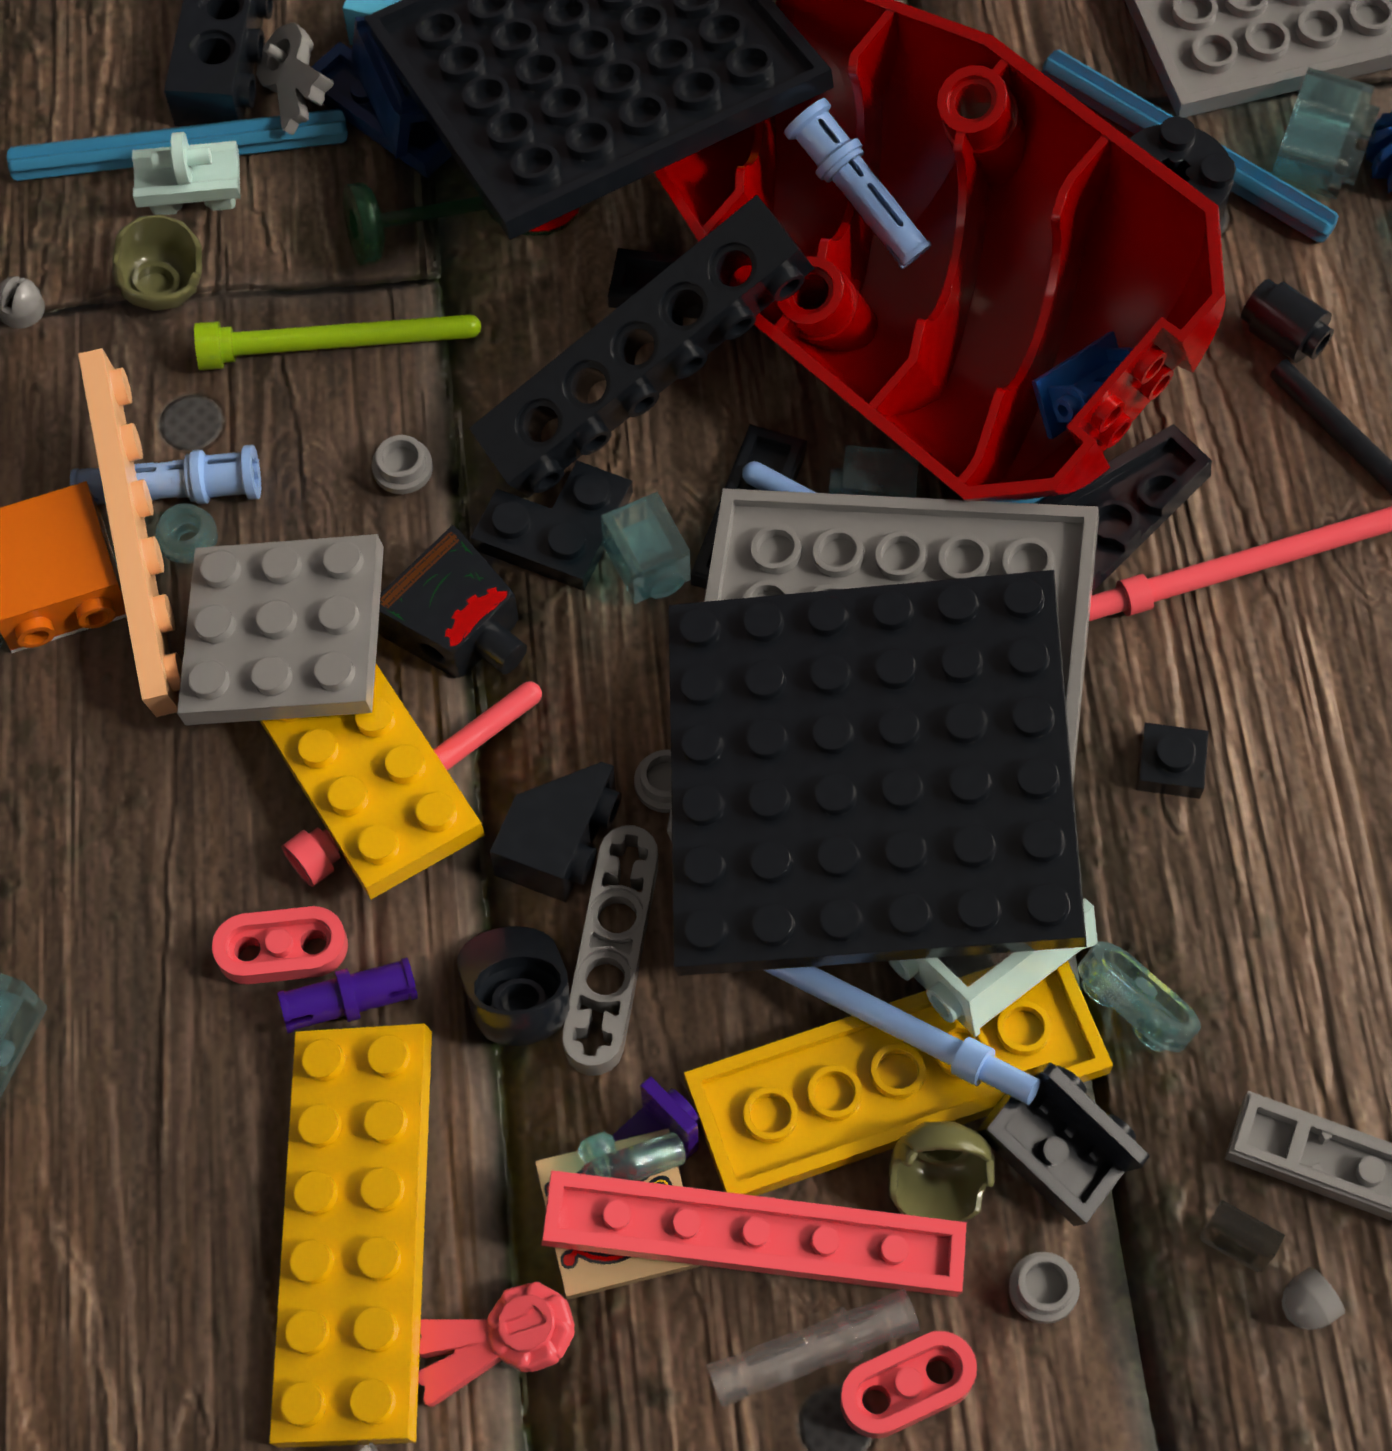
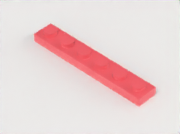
(754, 1233)

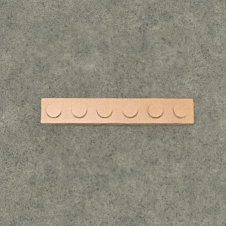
(135, 553)

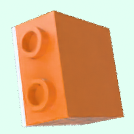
(56, 569)

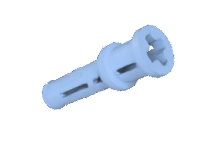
(841, 162)
(194, 477)

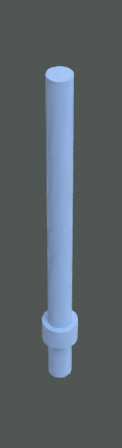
(968, 1058)

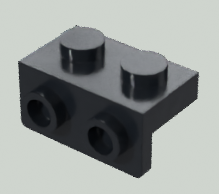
(1063, 1143)

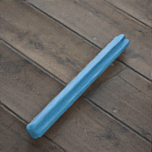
(1137, 114)
(115, 151)

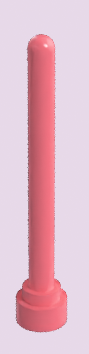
(316, 851)

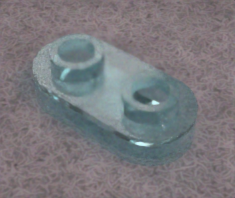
(1151, 1007)

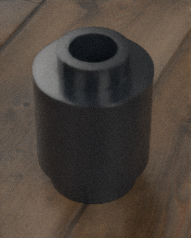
(1288, 320)

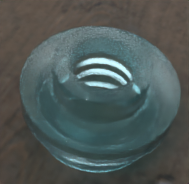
(180, 520)

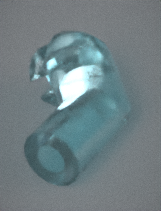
(631, 1162)

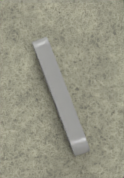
(616, 949)

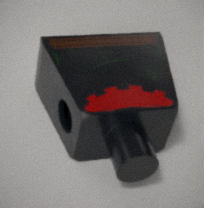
(452, 610)

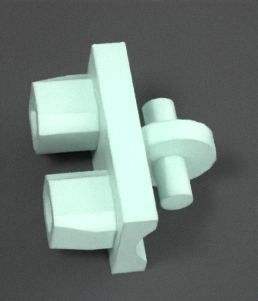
(186, 175)

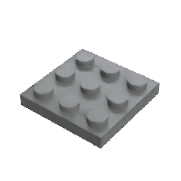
(282, 630)

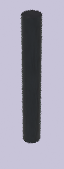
(1334, 422)

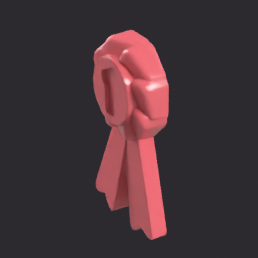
(524, 1329)

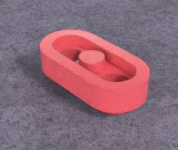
(282, 942)
(904, 1381)

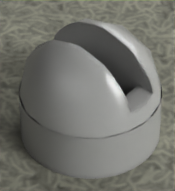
(27, 302)
(1311, 1301)

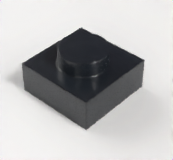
(1172, 760)

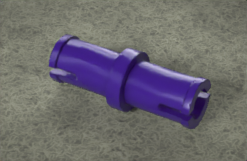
(347, 995)

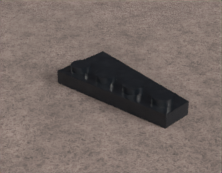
(1139, 494)

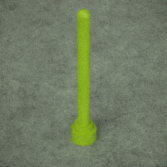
(221, 345)

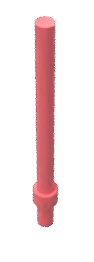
(1139, 593)

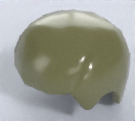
(157, 262)
(940, 1171)

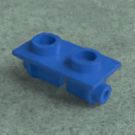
(1074, 381)

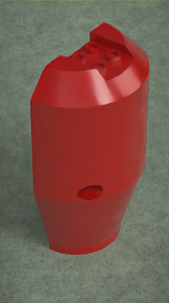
(1037, 235)

